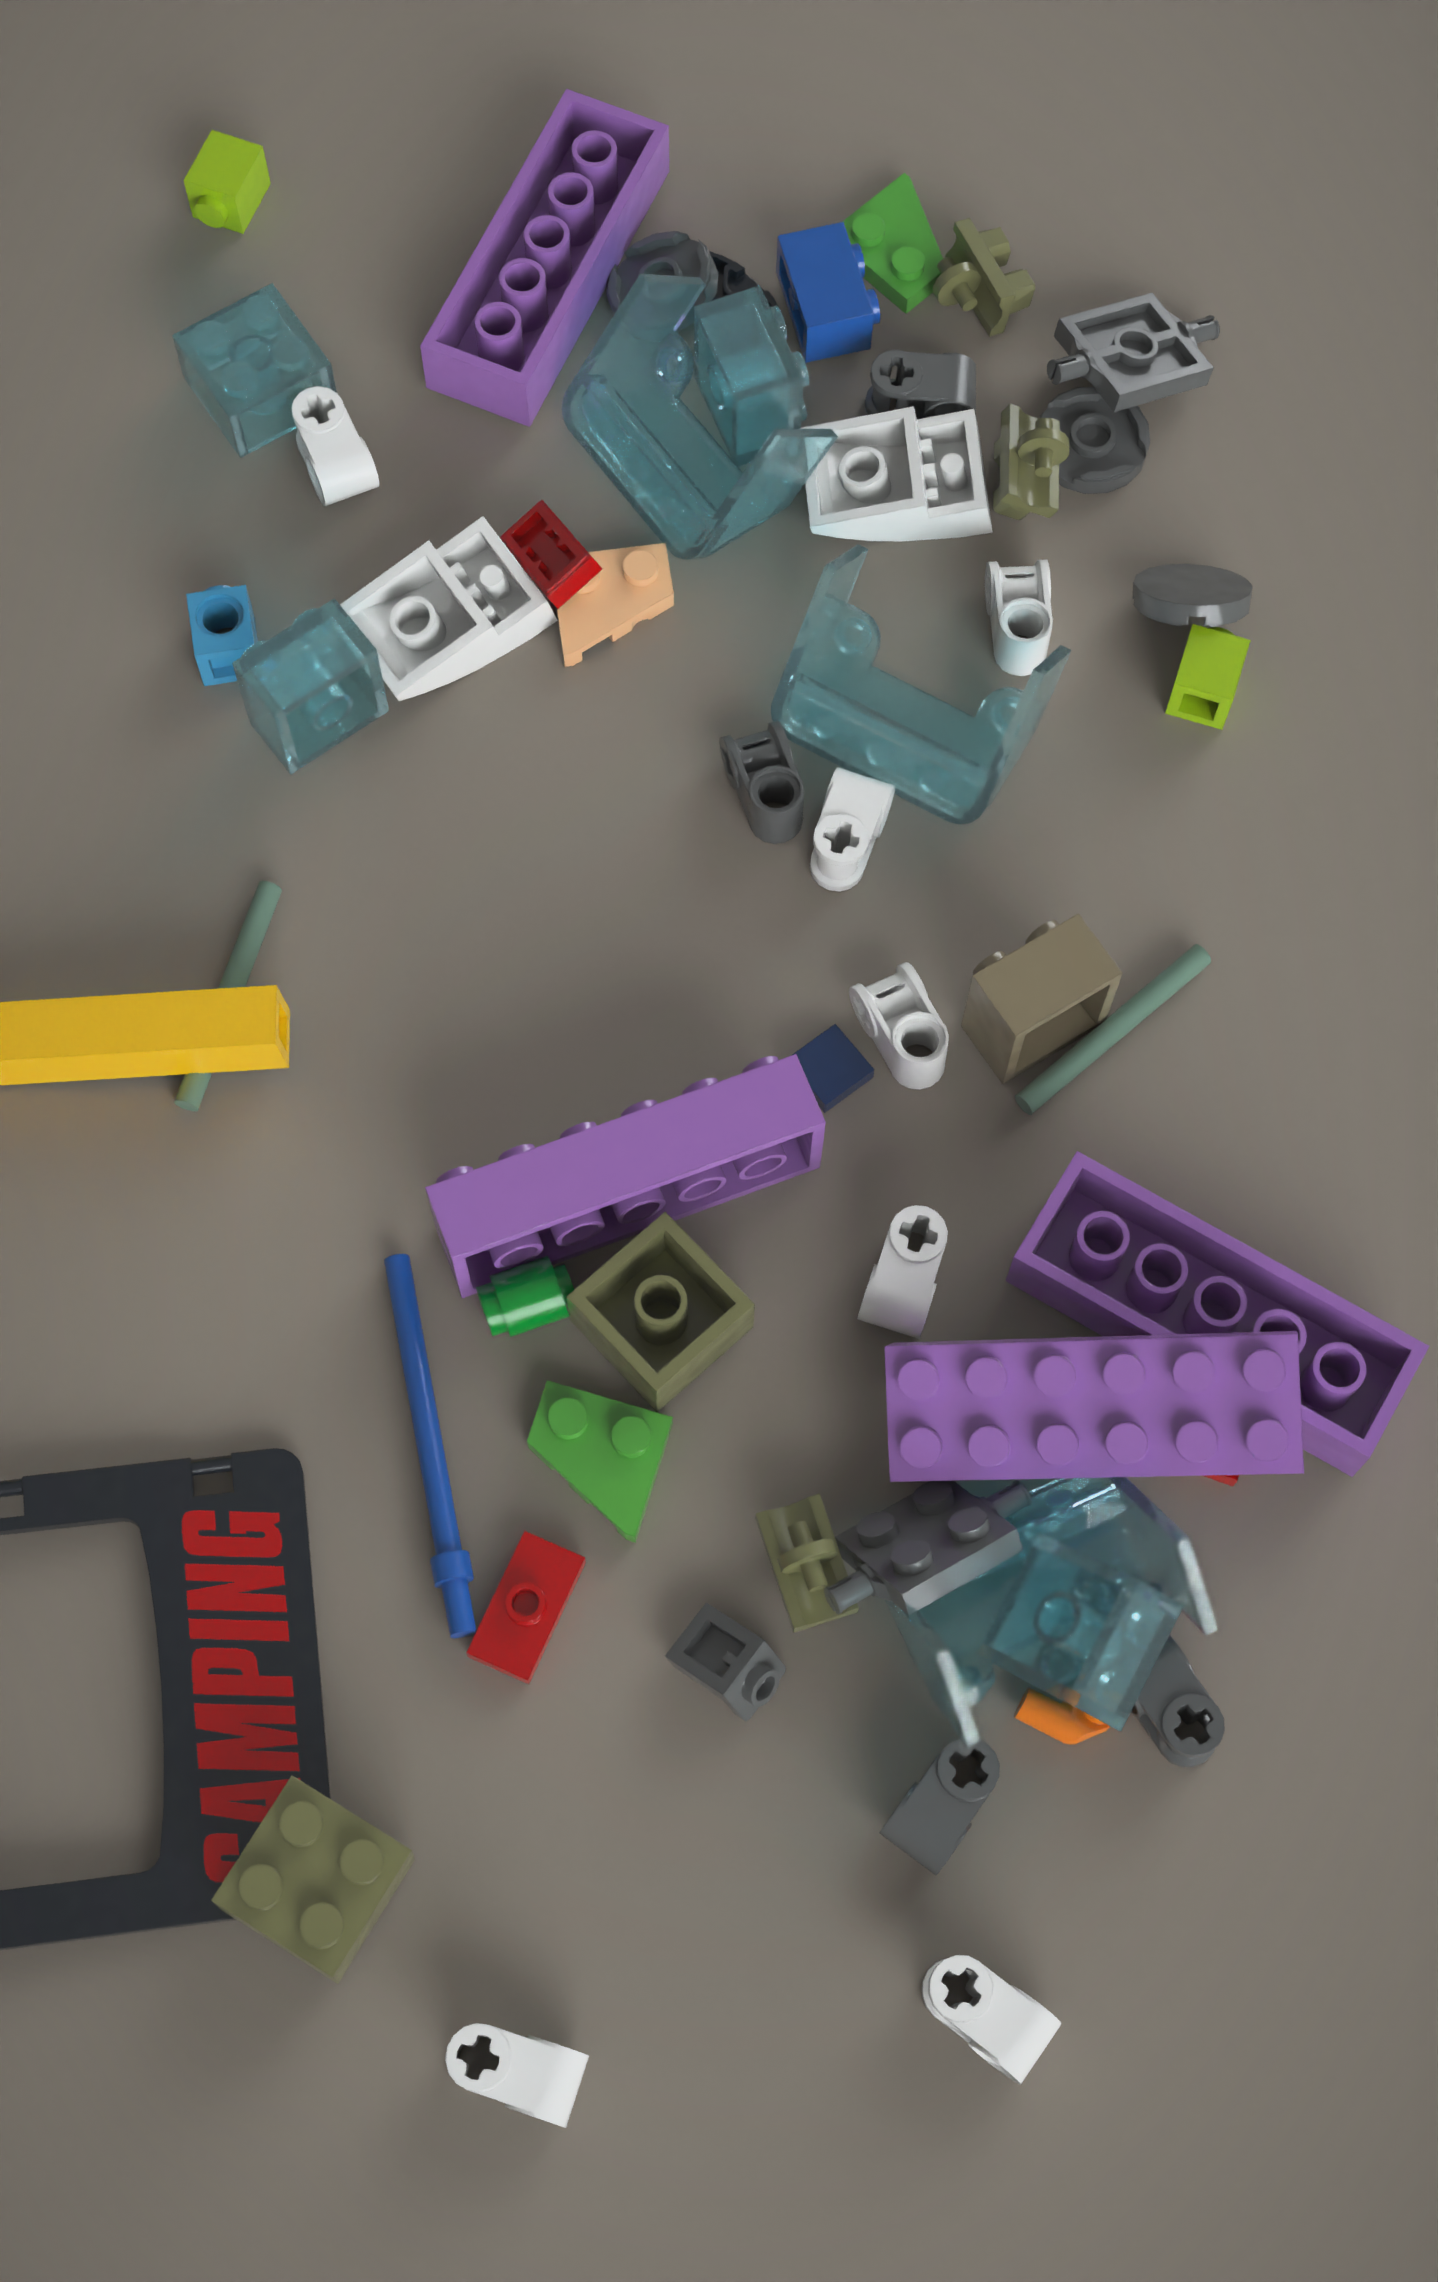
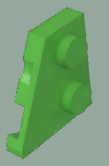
(896, 244)
(602, 1450)

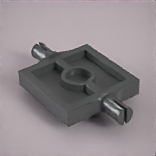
(1133, 351)
(927, 1545)

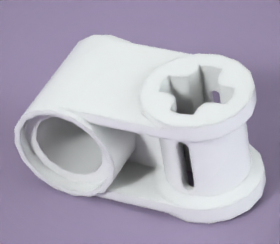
(331, 446)
(1019, 606)
(848, 824)
(899, 1016)
(904, 1279)
(1000, 2020)
(530, 2076)

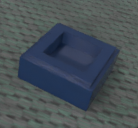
(833, 1067)

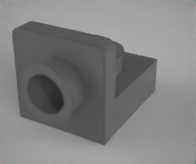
(728, 1661)

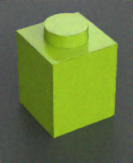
(227, 182)
(1208, 676)

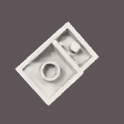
(900, 478)
(448, 611)

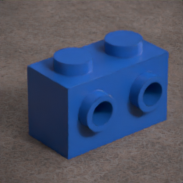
(826, 291)

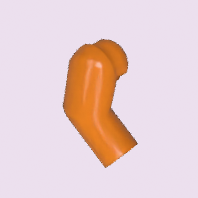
(1057, 1719)

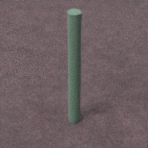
(236, 975)
(1112, 1029)

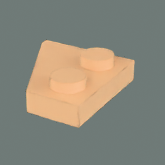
(628, 589)

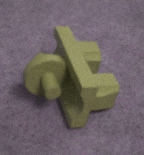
(975, 280)
(1028, 464)
(803, 1560)

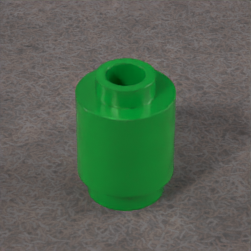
(525, 1297)

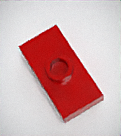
(550, 554)
(526, 1607)

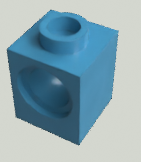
(214, 610)

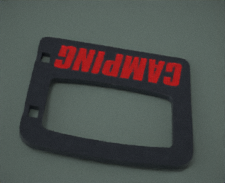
(233, 1675)

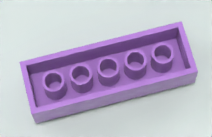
(546, 257)
(627, 1172)
(1150, 1268)
(1095, 1407)

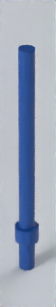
(451, 1564)

